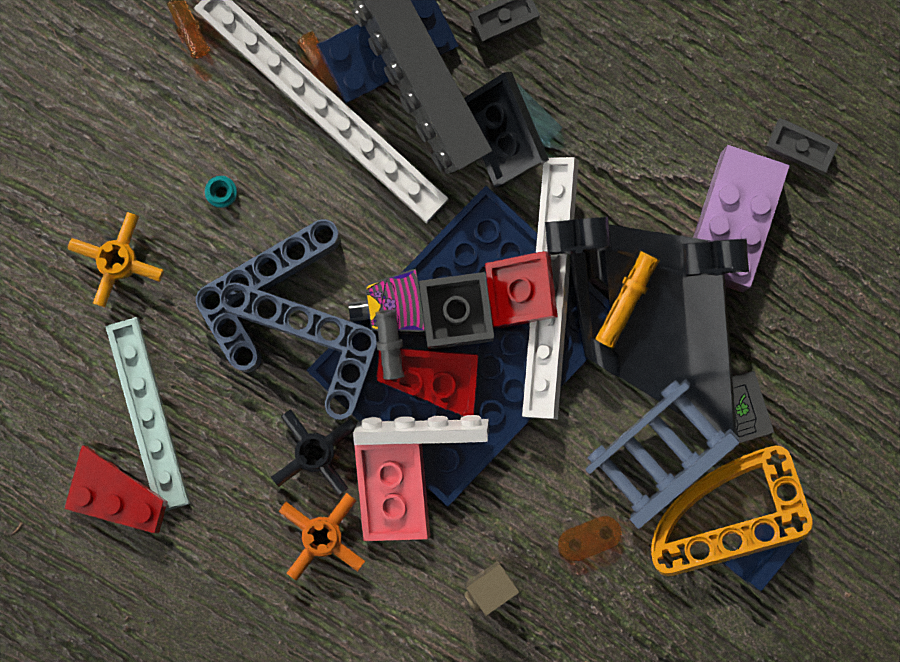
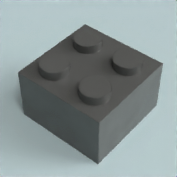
(456, 311)

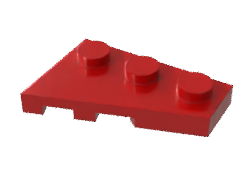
(438, 377)

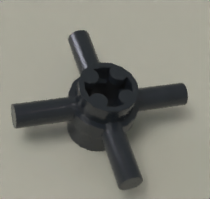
(301, 451)

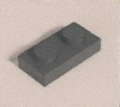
(502, 18)
(801, 146)

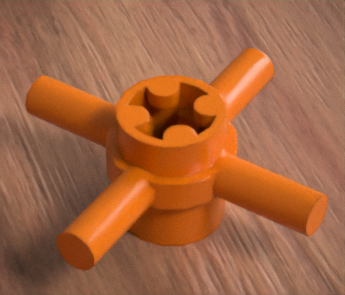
(334, 535)

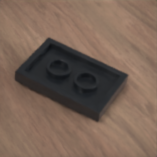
(507, 128)

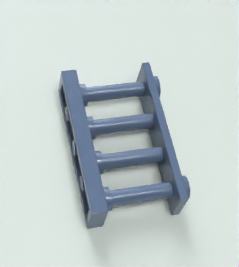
(668, 485)

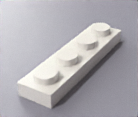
(434, 430)

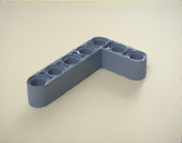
(252, 271)
(311, 333)

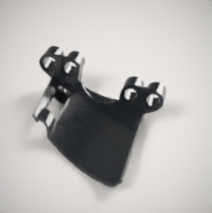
(676, 326)

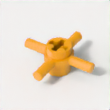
(103, 256)

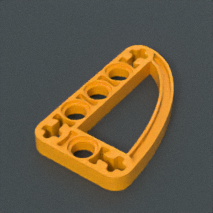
(746, 529)

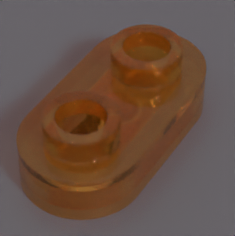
(589, 538)

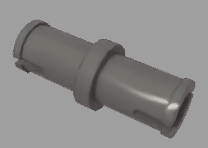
(389, 344)

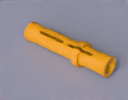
(627, 299)

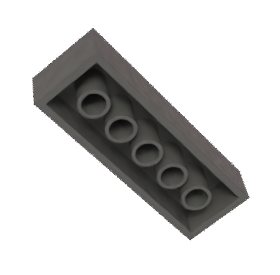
(423, 81)

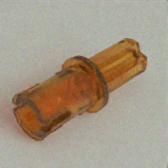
(188, 28)
(308, 44)

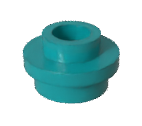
(216, 183)

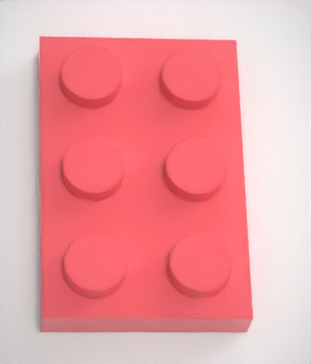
(392, 492)

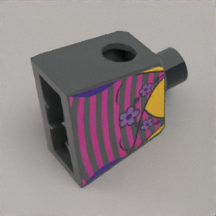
(392, 293)

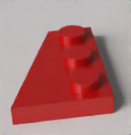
(112, 495)

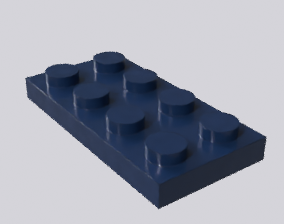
(359, 69)

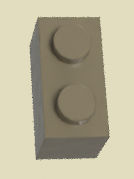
(490, 589)

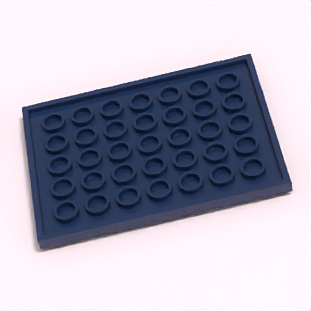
(477, 235)

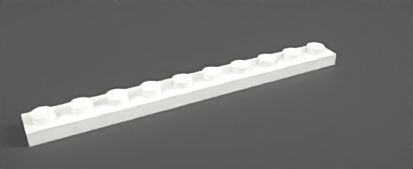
(323, 107)

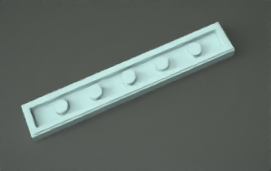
(147, 412)

